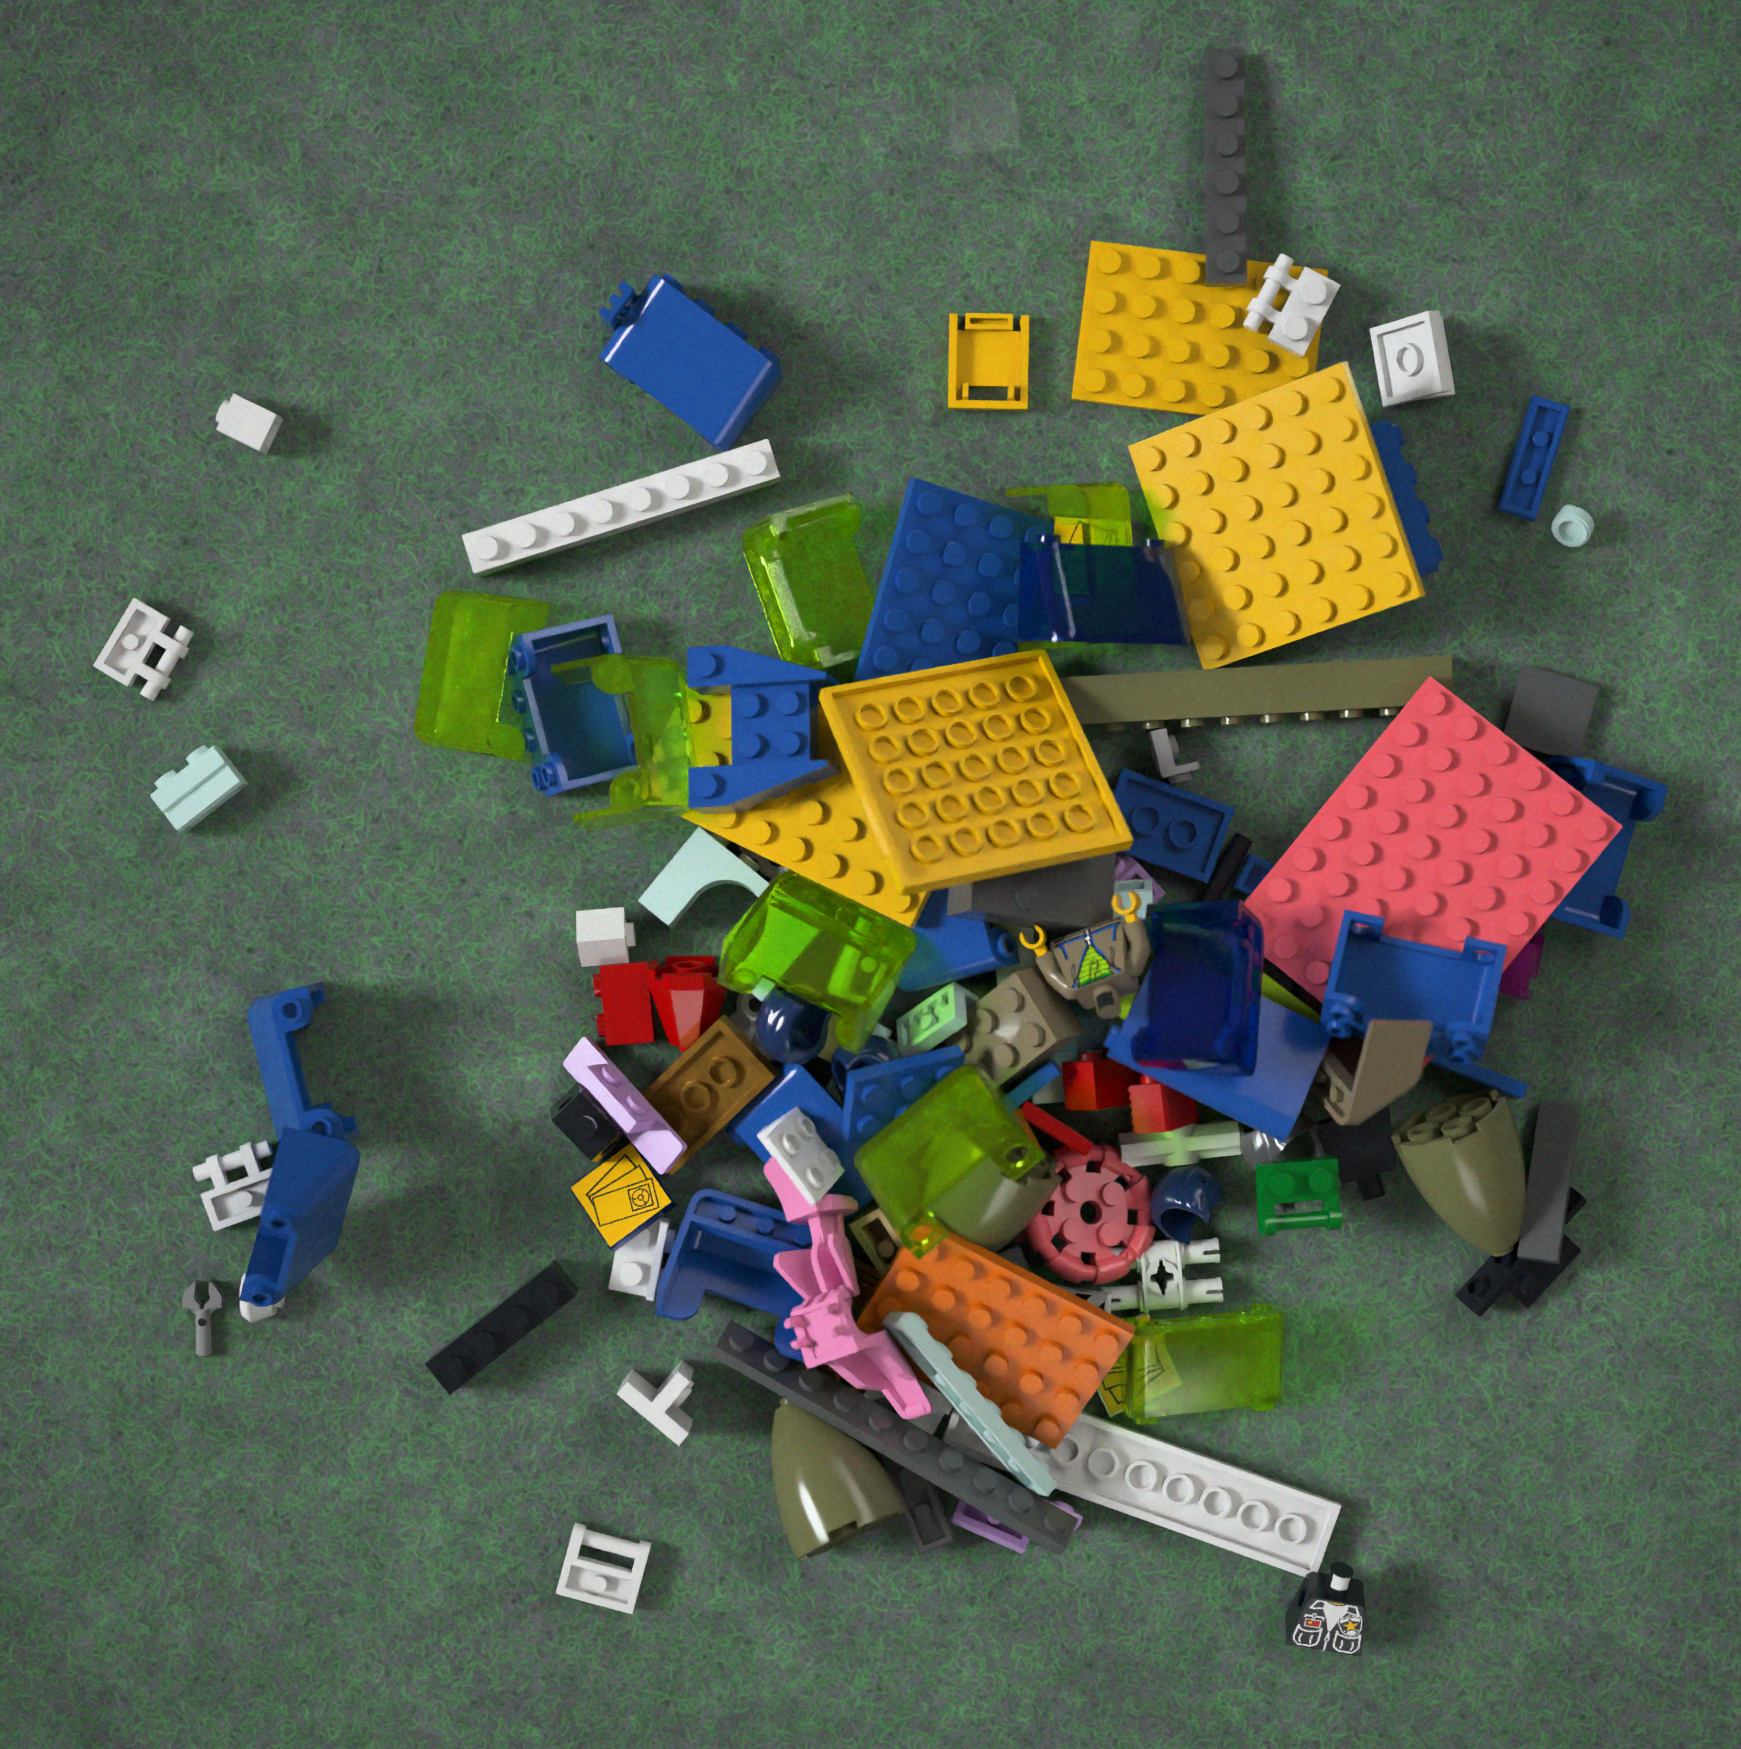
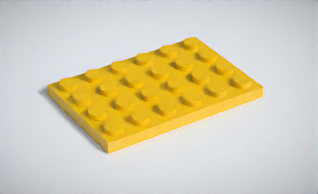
(1170, 342)

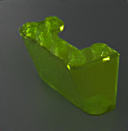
(940, 1145)

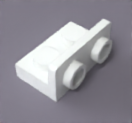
(639, 1261)

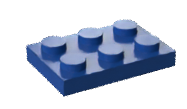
(1172, 825)
(888, 1089)

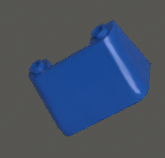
(1626, 800)
(954, 947)
(272, 1031)
(799, 1089)
(299, 1213)

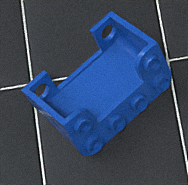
(692, 362)
(571, 729)
(1410, 980)

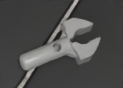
(203, 1314)

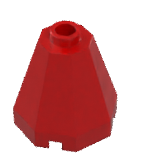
(686, 996)

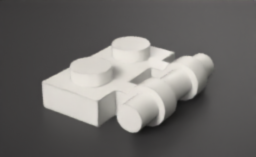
(1302, 312)
(134, 641)
(239, 1199)

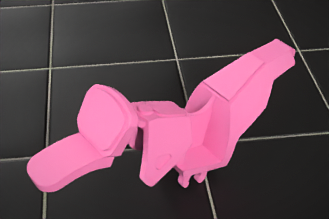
(827, 1283)

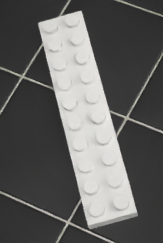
(1178, 1490)

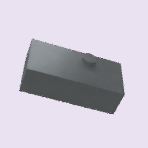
(1053, 897)

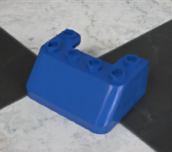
(730, 1251)

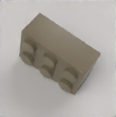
(1016, 1028)

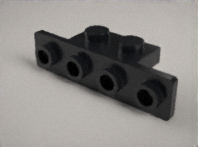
(1521, 1277)

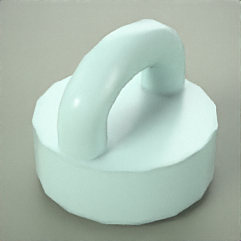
(1572, 526)

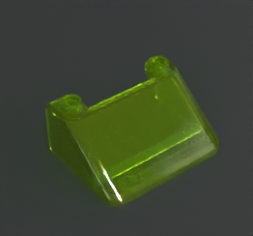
(468, 670)
(821, 952)

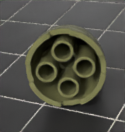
(1468, 1167)
(993, 1208)
(826, 1483)

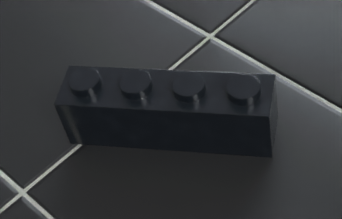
(502, 1327)

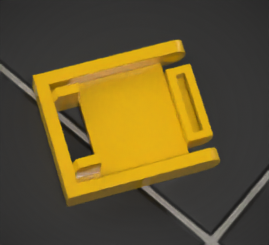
(988, 356)

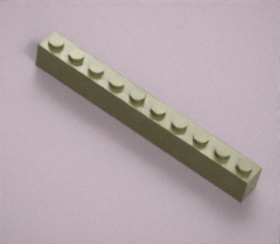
(1252, 692)

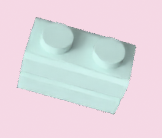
(198, 788)

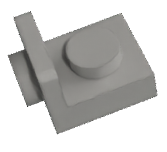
(1164, 751)

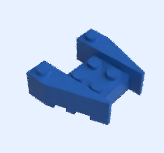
(770, 728)

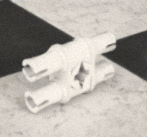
(1176, 1290)

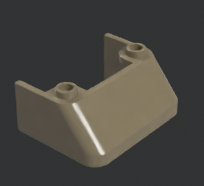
(1368, 1073)

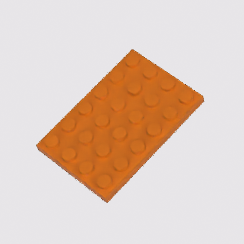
(1014, 1332)

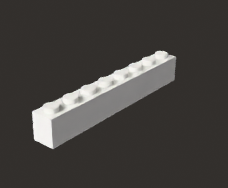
(621, 508)

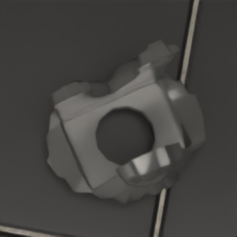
(1299, 1144)

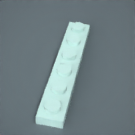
(977, 1411)

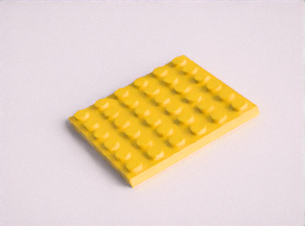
(1277, 517)
(974, 771)

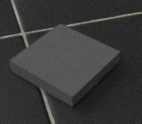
(1549, 712)

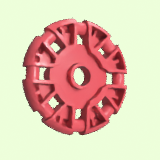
(1110, 1221)

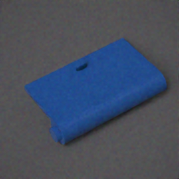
(1268, 1100)

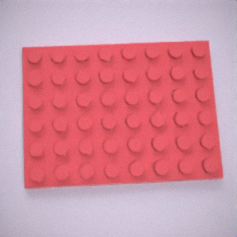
(1438, 835)

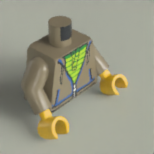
(1097, 961)

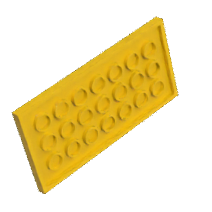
(811, 829)

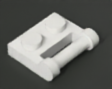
(601, 1581)

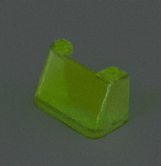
(812, 581)
(1203, 1363)

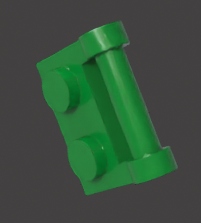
(1298, 1182)

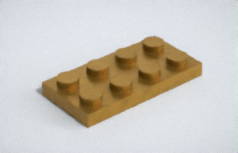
(709, 1085)

